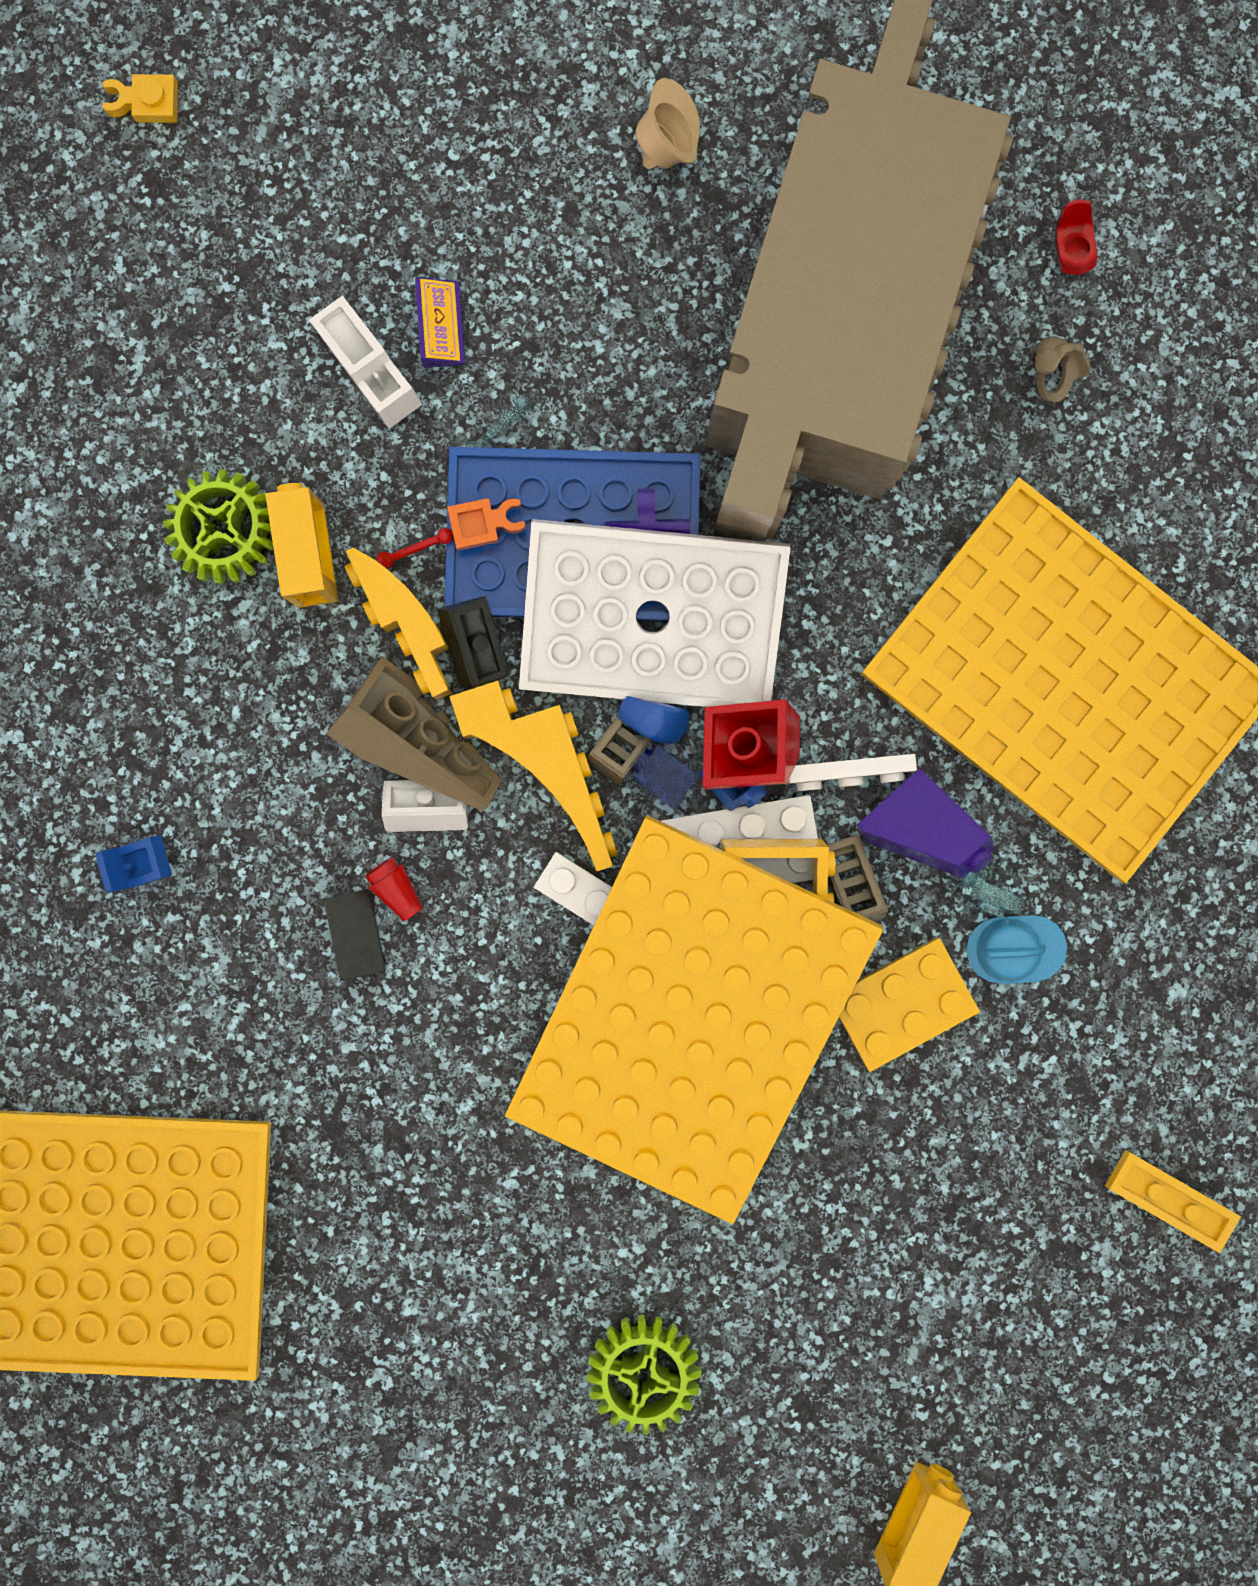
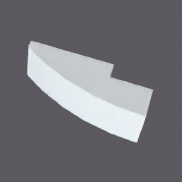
(366, 362)

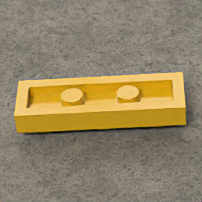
(1172, 1201)

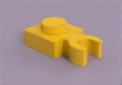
(149, 98)

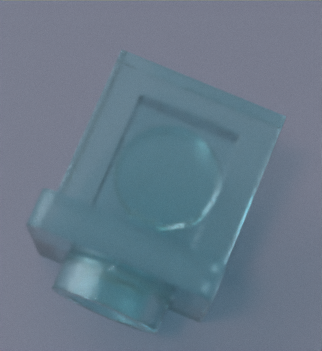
(992, 899)

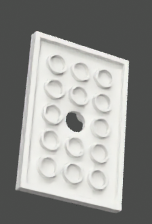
(585, 601)

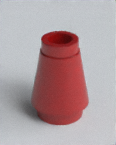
(394, 888)

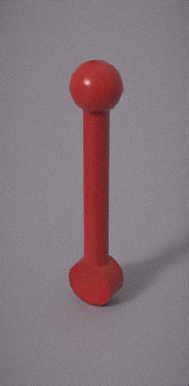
(388, 559)

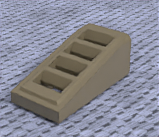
(606, 765)
(878, 910)

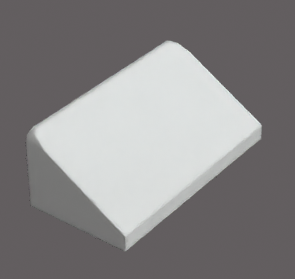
(419, 808)

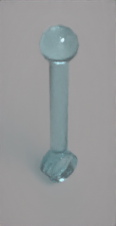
(524, 402)

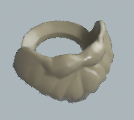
(1074, 365)

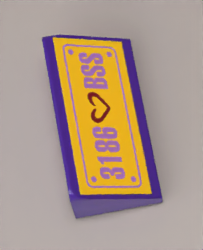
(440, 322)

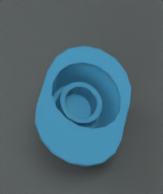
(1016, 949)

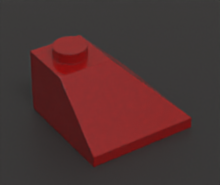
(750, 744)

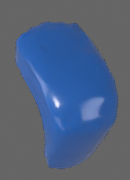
(654, 719)

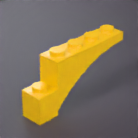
(544, 748)

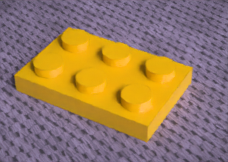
(906, 1004)

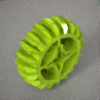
(212, 540)
(626, 1369)

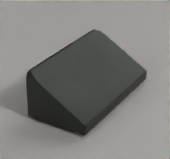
(473, 642)
(354, 935)

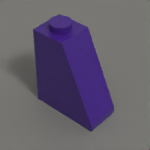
(928, 828)

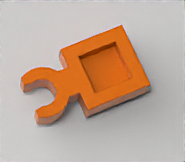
(476, 523)

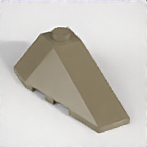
(400, 732)

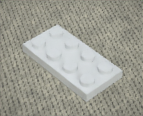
(770, 820)

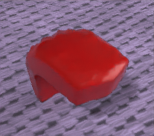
(1076, 238)

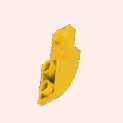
(395, 606)

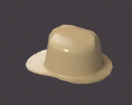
(669, 127)

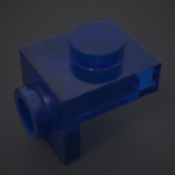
(664, 776)

